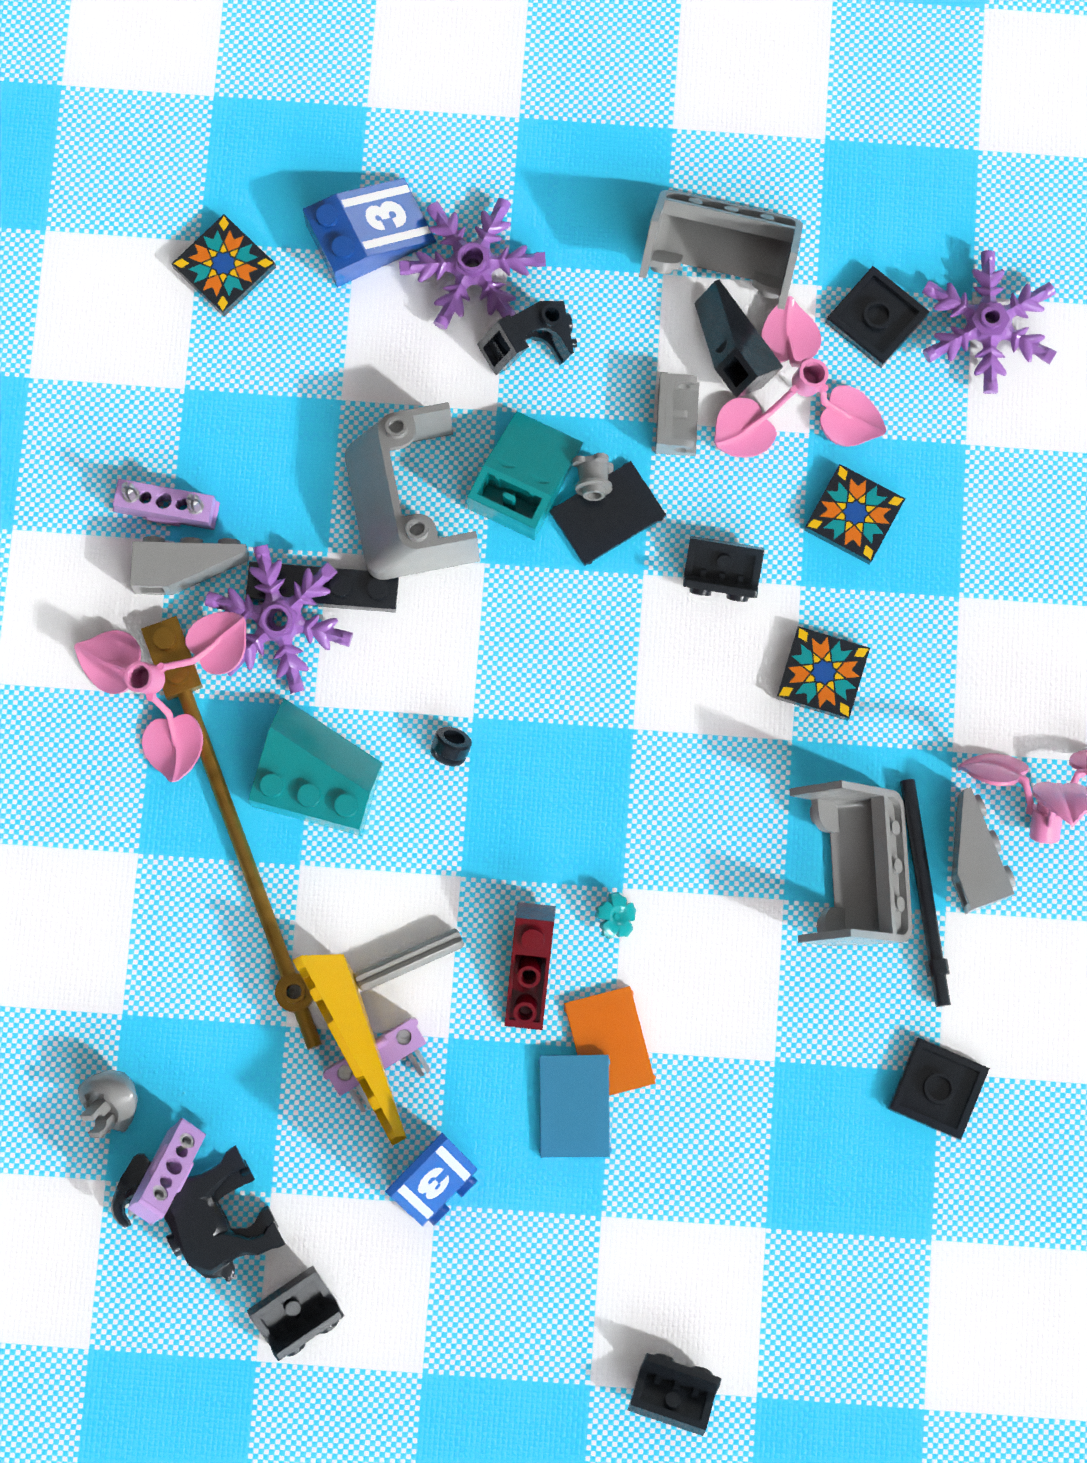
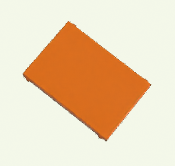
(612, 1027)

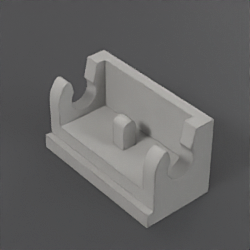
(677, 414)

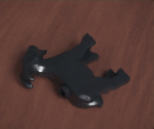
(198, 1221)

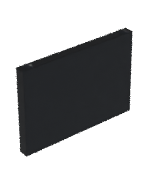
(605, 524)

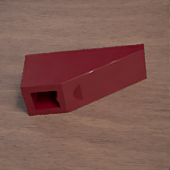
(530, 965)

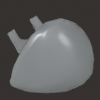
(110, 1100)

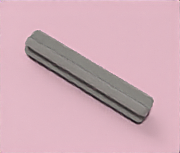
(409, 960)

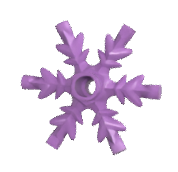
(467, 253)
(989, 333)
(274, 602)

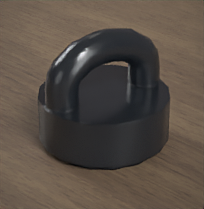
(450, 746)

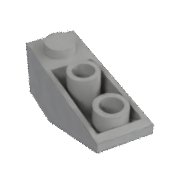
(175, 566)
(976, 864)

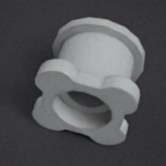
(593, 476)

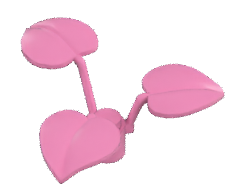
(795, 337)
(115, 666)
(1055, 800)

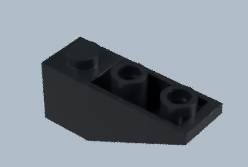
(734, 343)

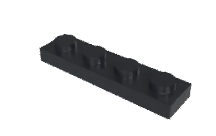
(348, 589)

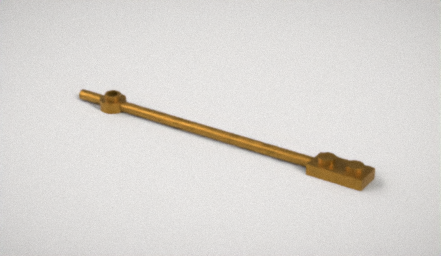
(165, 645)

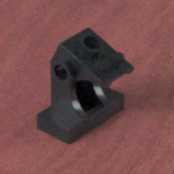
(508, 336)

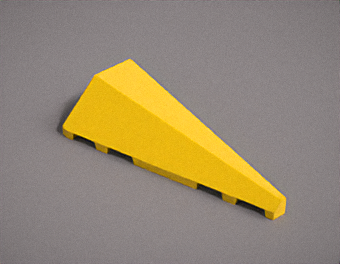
(342, 1007)

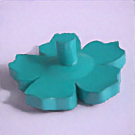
(617, 916)

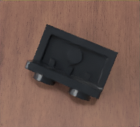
(723, 568)
(296, 1313)
(674, 1393)

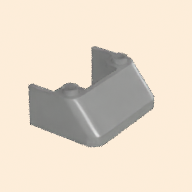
(723, 240)
(393, 542)
(867, 864)

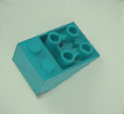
(523, 475)

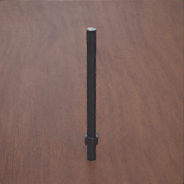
(936, 966)

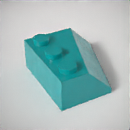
(314, 773)

